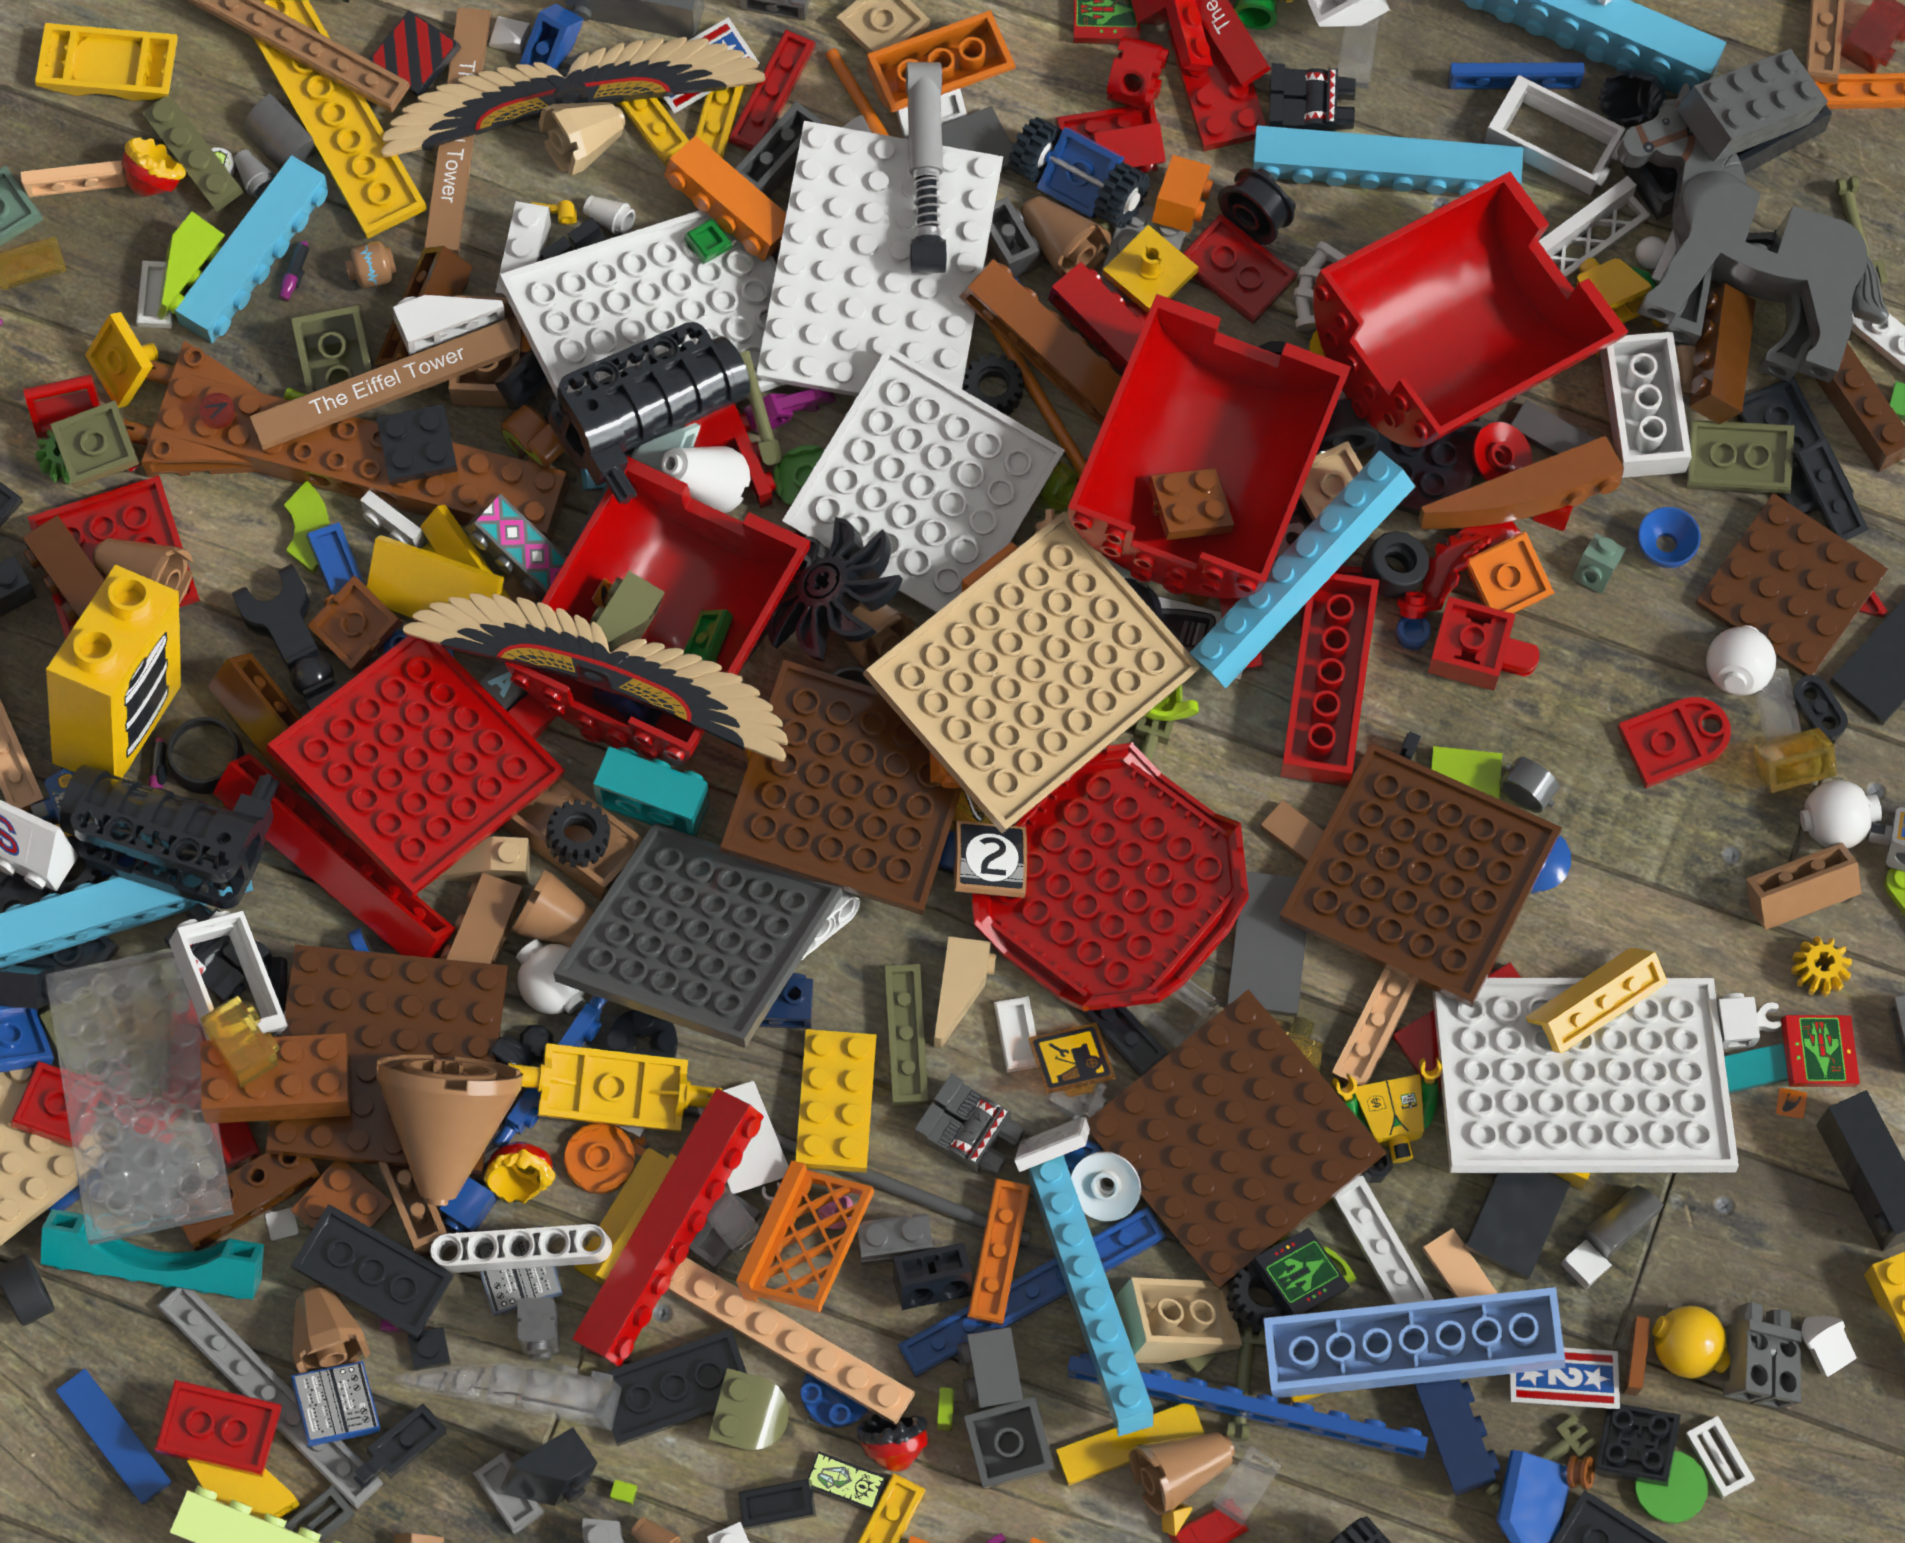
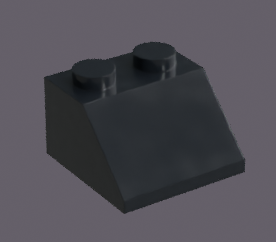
(552, 1471)

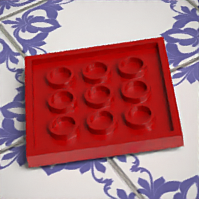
(126, 513)

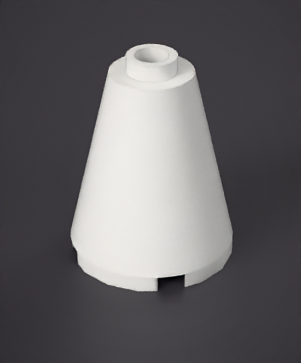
(712, 474)

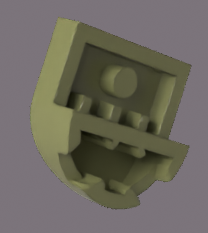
(749, 1412)

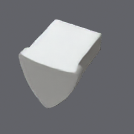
(1827, 1343)

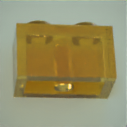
(1795, 760)
(240, 1041)

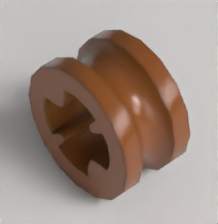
(1580, 1472)

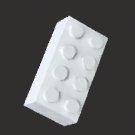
(1646, 405)

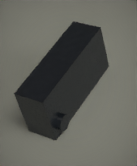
(1868, 1164)

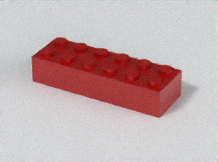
(1330, 681)

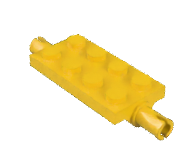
(613, 1087)

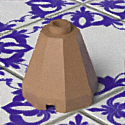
(325, 1332)

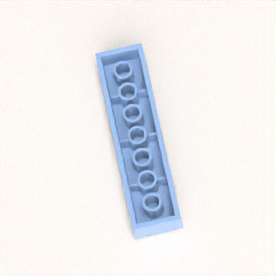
(1414, 1343)

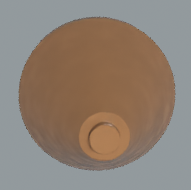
(445, 1115)

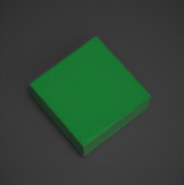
(708, 241)

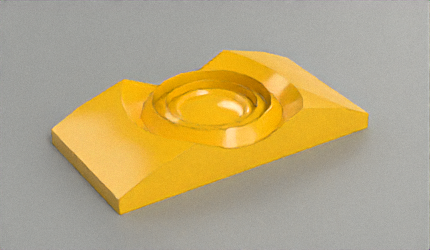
(106, 62)

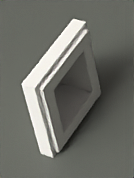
(509, 35)

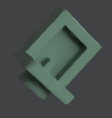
(1598, 563)

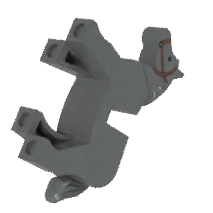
(1812, 266)

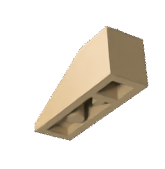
(497, 856)
(963, 980)

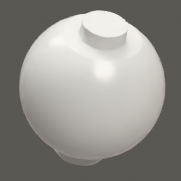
(1741, 660)
(1839, 813)
(537, 979)

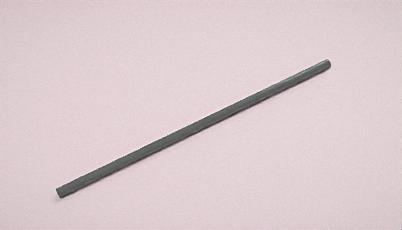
(902, 1189)

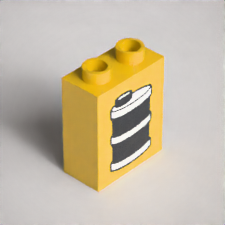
(114, 674)

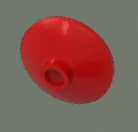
(1504, 442)

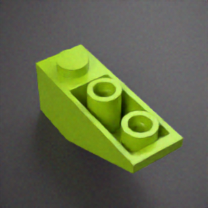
(187, 254)

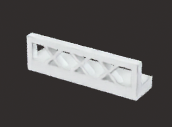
(1590, 216)

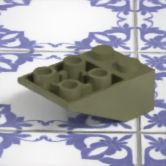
(628, 610)

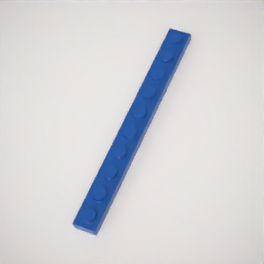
(1268, 1410)

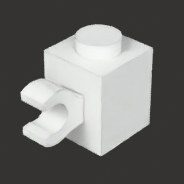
(1742, 1022)

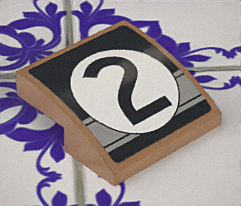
(990, 859)

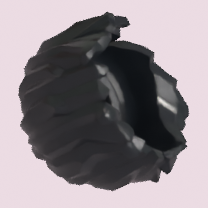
(1632, 97)

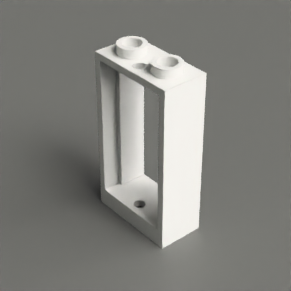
(1567, 112)
(246, 949)

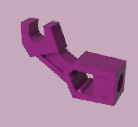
(780, 407)

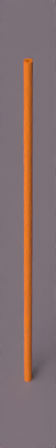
(1029, 379)

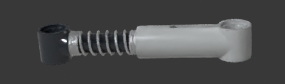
(923, 90)

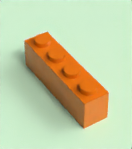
(727, 198)

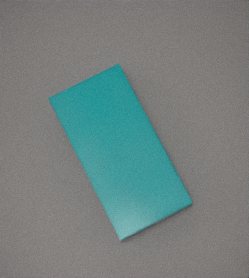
(1756, 1068)

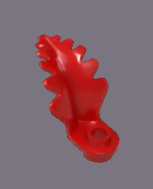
(1442, 575)

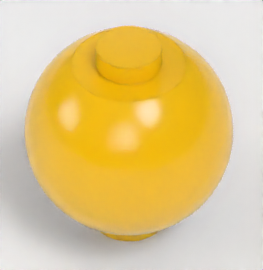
(1691, 1342)

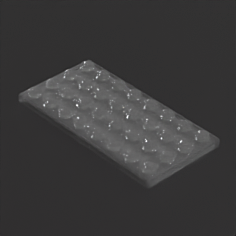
(135, 1097)

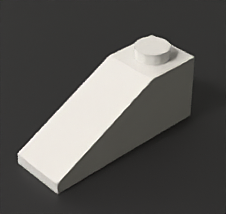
(437, 319)

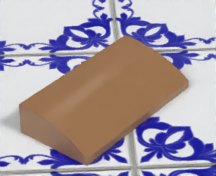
(597, 877)

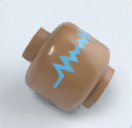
(371, 264)

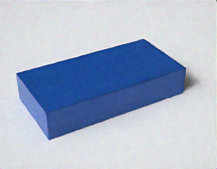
(333, 556)

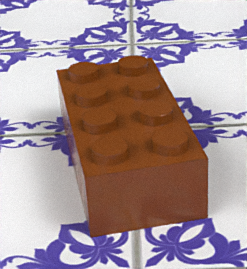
(305, 1084)

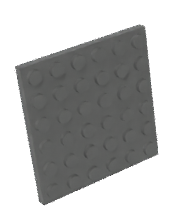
(697, 936)

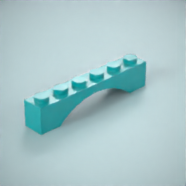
(223, 1269)

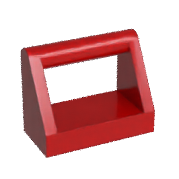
(61, 407)

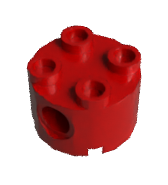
(1136, 73)

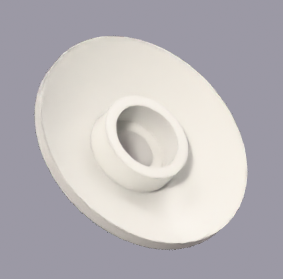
(1102, 1201)

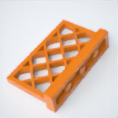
(775, 1236)

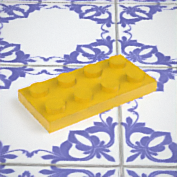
(836, 1100)

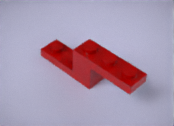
(1185, 27)
(730, 429)

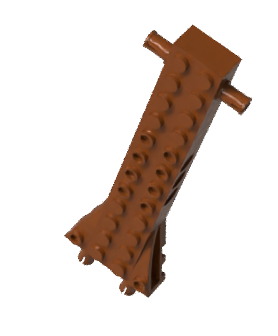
(336, 458)

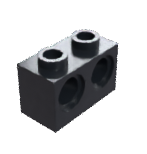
(932, 1276)

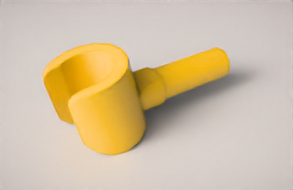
(565, 209)

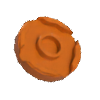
(599, 1158)

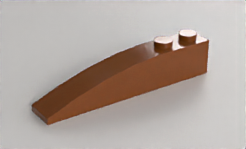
(1530, 490)

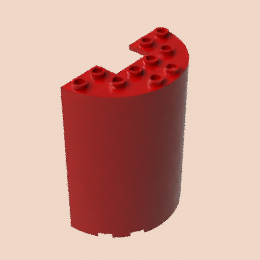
(1456, 315)
(1203, 405)
(699, 563)

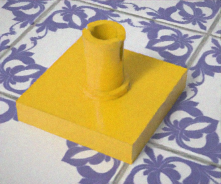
(1149, 268)
(120, 359)

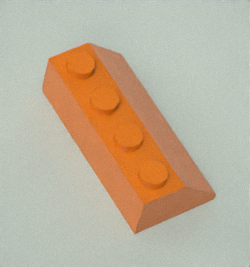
(967, 53)

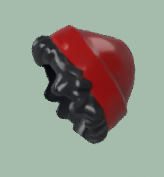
(893, 1445)

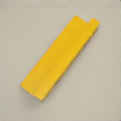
(1599, 998)
(627, 1211)

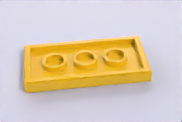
(414, 578)

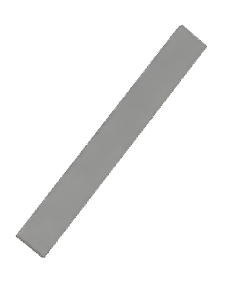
(258, 1381)

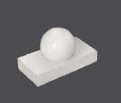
(1656, 254)

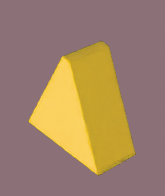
(1175, 1519)

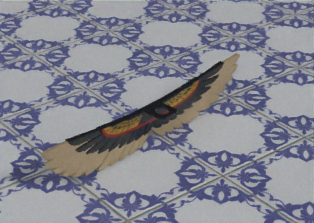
(611, 76)
(636, 670)

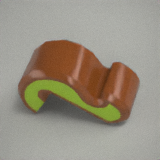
(530, 434)

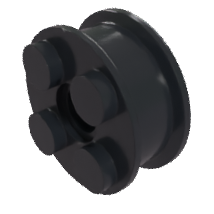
(1257, 205)

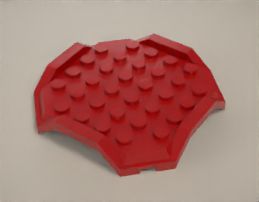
(1121, 886)

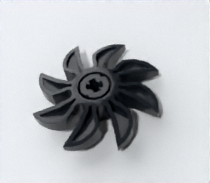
(832, 589)

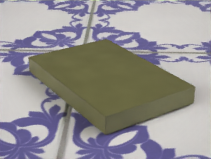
(1741, 457)

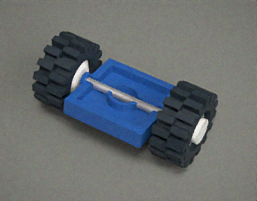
(1079, 172)

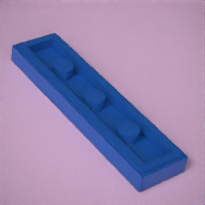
(1504, 75)
(113, 1436)

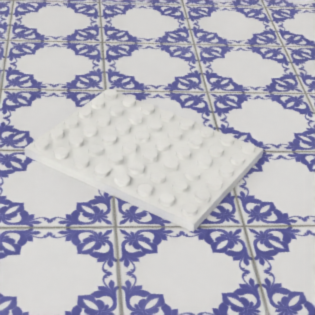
(846, 268)
(634, 289)
(1622, 1100)

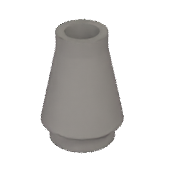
(253, 173)

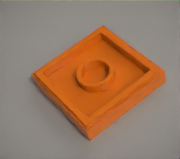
(1509, 575)

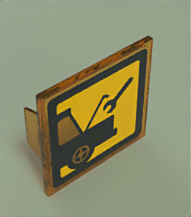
(1072, 1060)

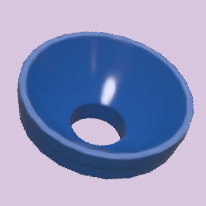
(1674, 524)

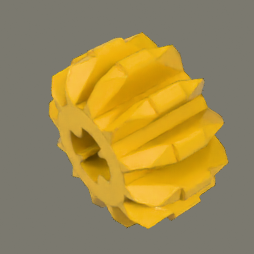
(1829, 956)

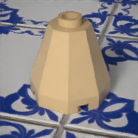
(580, 132)

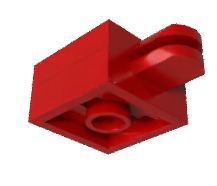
(1477, 645)

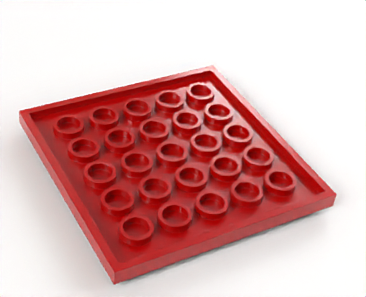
(415, 762)

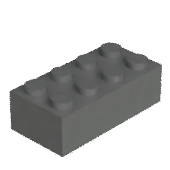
(1751, 105)

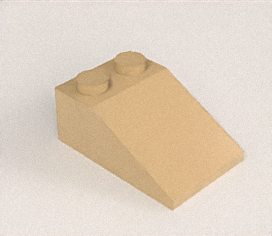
(1176, 1319)

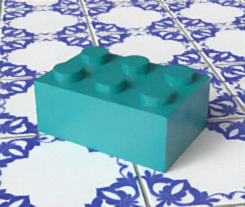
(651, 791)

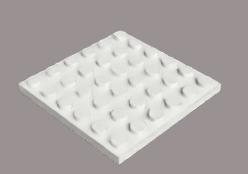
(930, 472)

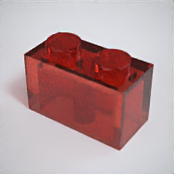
(1876, 35)

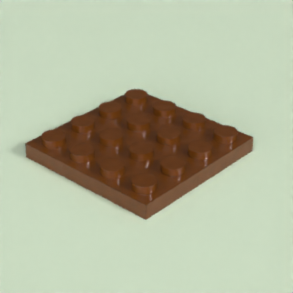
(1792, 585)

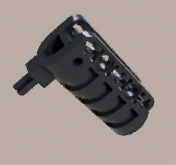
(644, 399)
(168, 833)

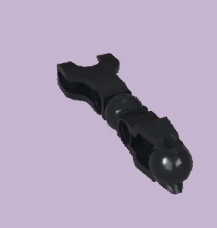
(284, 624)

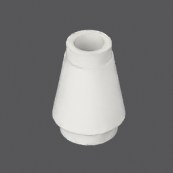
(611, 214)

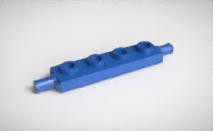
(525, 1111)

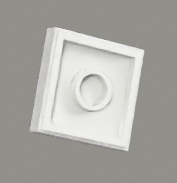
(1052, 1143)

